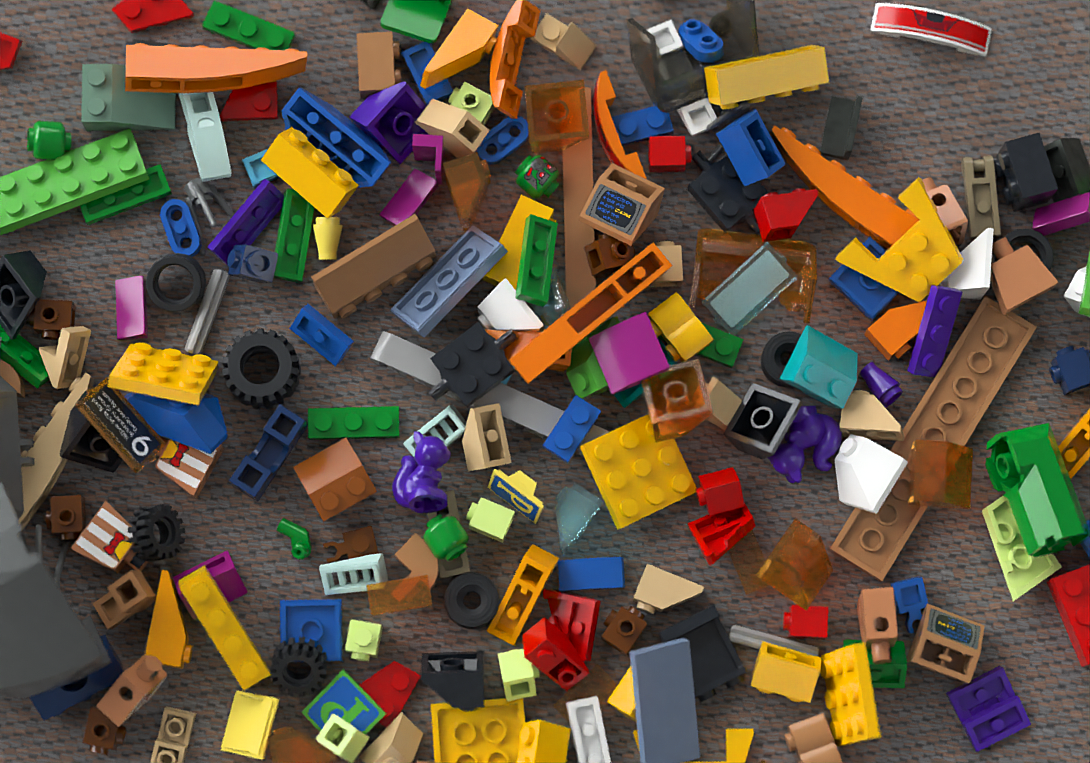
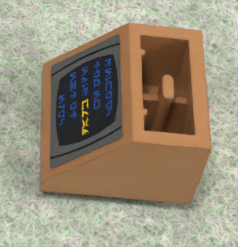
(622, 204)
(947, 644)

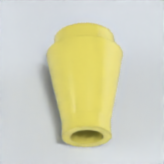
(327, 237)

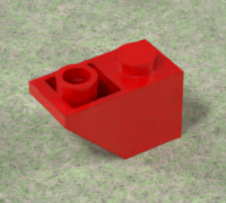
(781, 214)
(553, 654)

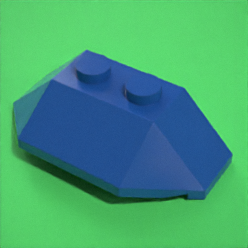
(336, 136)
(186, 423)

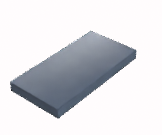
(448, 281)
(665, 703)

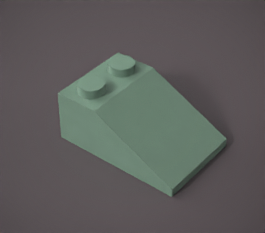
(111, 108)

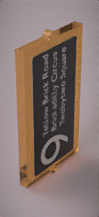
(121, 425)

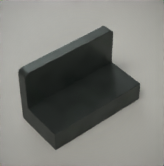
(840, 127)
(1068, 167)

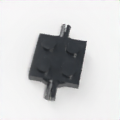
(724, 194)
(472, 364)

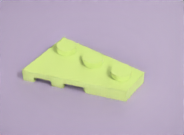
(1019, 569)

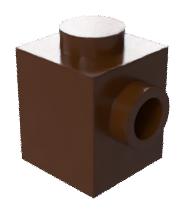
(608, 254)
(52, 316)
(67, 516)
(623, 628)
(102, 733)

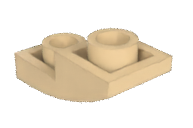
(173, 736)

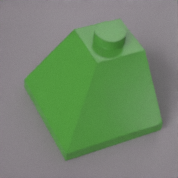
(584, 368)

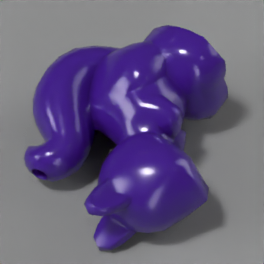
(804, 432)
(418, 477)

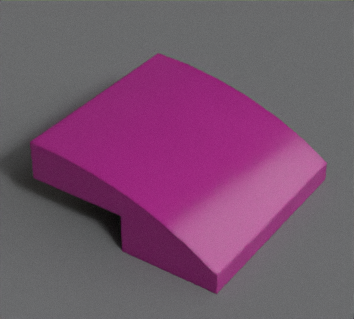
(628, 353)

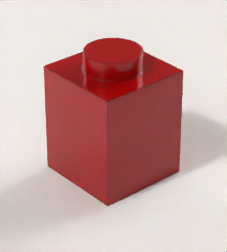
(668, 153)
(720, 491)
(806, 624)

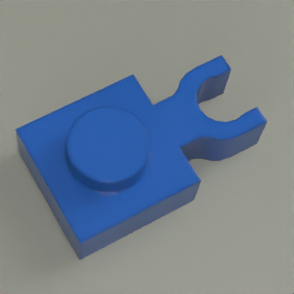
(909, 599)

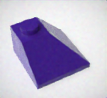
(391, 119)

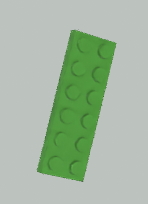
(70, 180)

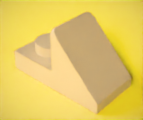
(564, 41)
(66, 359)

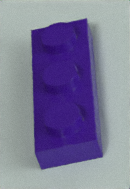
(248, 220)
(934, 331)

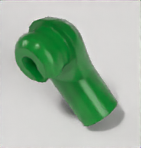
(299, 538)

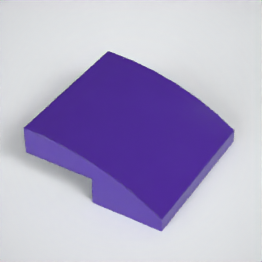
(988, 708)

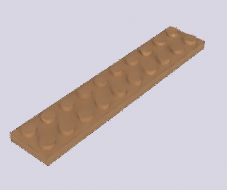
(945, 413)

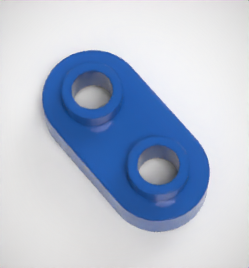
(701, 41)
(502, 140)
(182, 229)

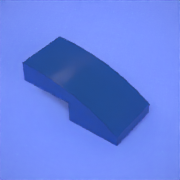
(591, 574)

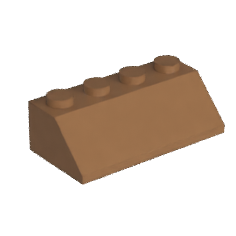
(374, 267)

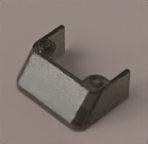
(677, 76)

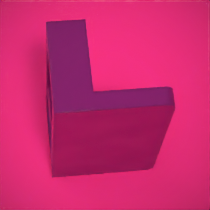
(430, 149)
(225, 575)

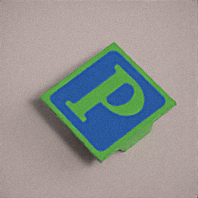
(347, 702)

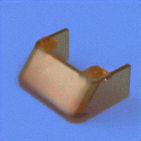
(722, 253)

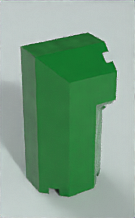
(1038, 489)

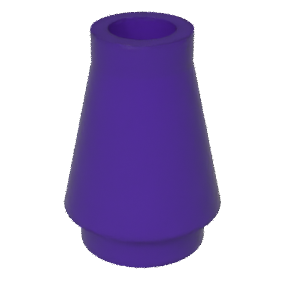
(881, 385)

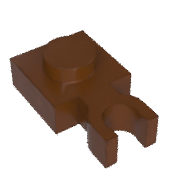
(355, 544)

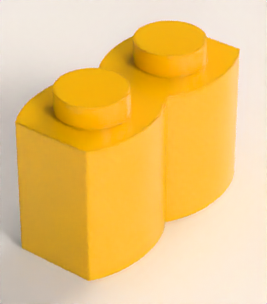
(679, 328)

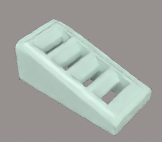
(456, 417)
(352, 565)

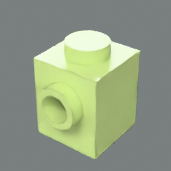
(472, 100)
(490, 519)
(363, 640)
(517, 675)
(342, 738)

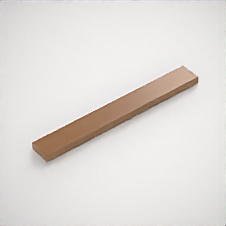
(577, 235)

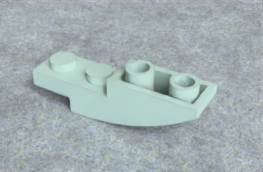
(206, 135)

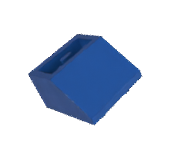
(751, 148)

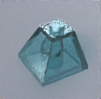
(574, 514)

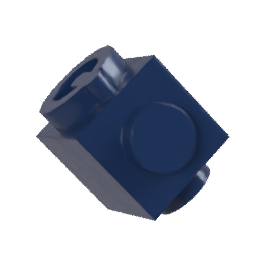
(252, 263)
(1071, 369)

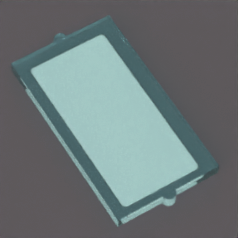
(749, 289)

